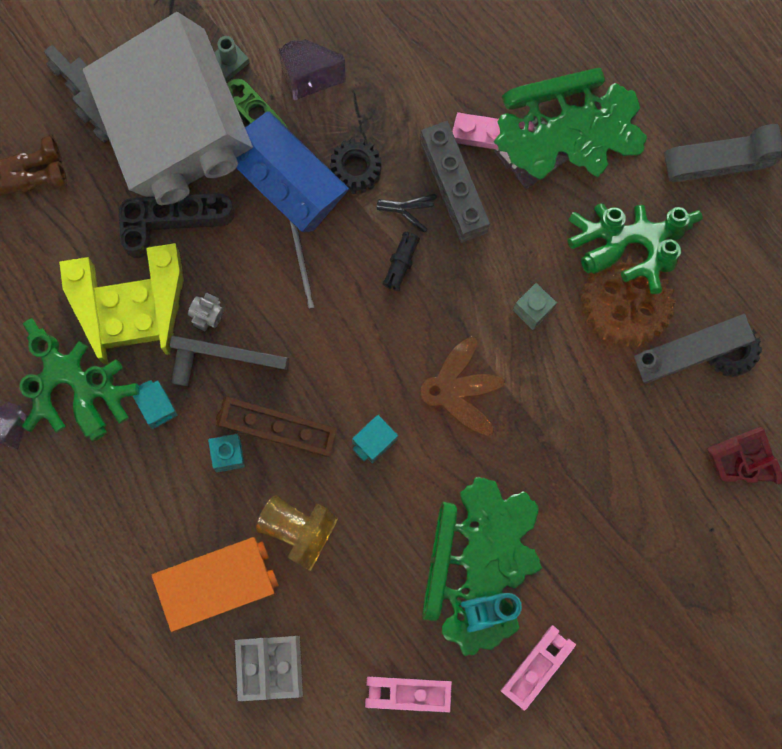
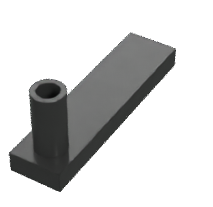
(187, 348)
(695, 348)

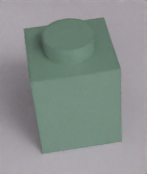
(534, 306)

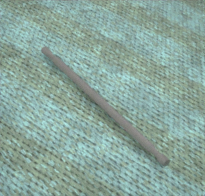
(302, 265)

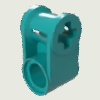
(488, 611)

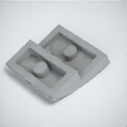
(268, 668)

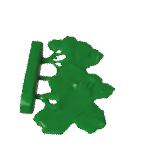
(578, 131)
(491, 559)

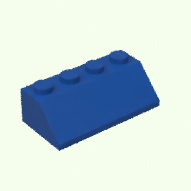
(289, 173)

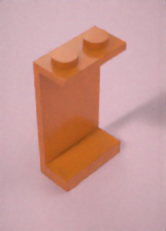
(214, 583)

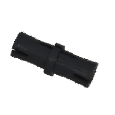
(401, 261)

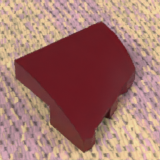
(746, 458)

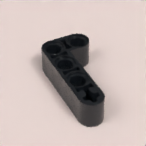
(175, 219)

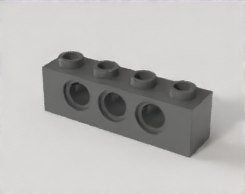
(454, 181)

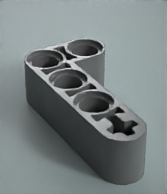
(726, 156)

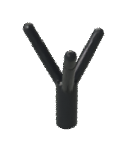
(400, 207)

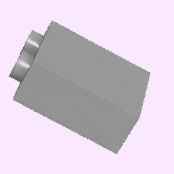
(168, 110)

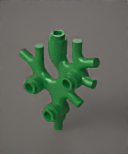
(662, 253)
(86, 387)

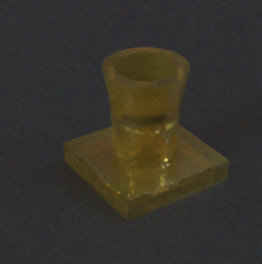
(297, 529)

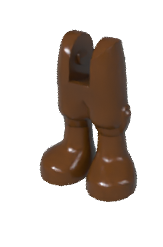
(15, 169)

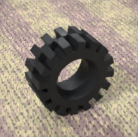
(361, 150)

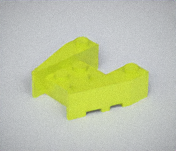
(130, 310)

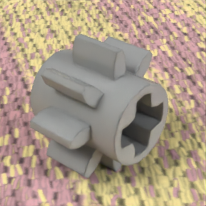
(205, 311)

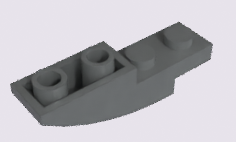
(79, 87)

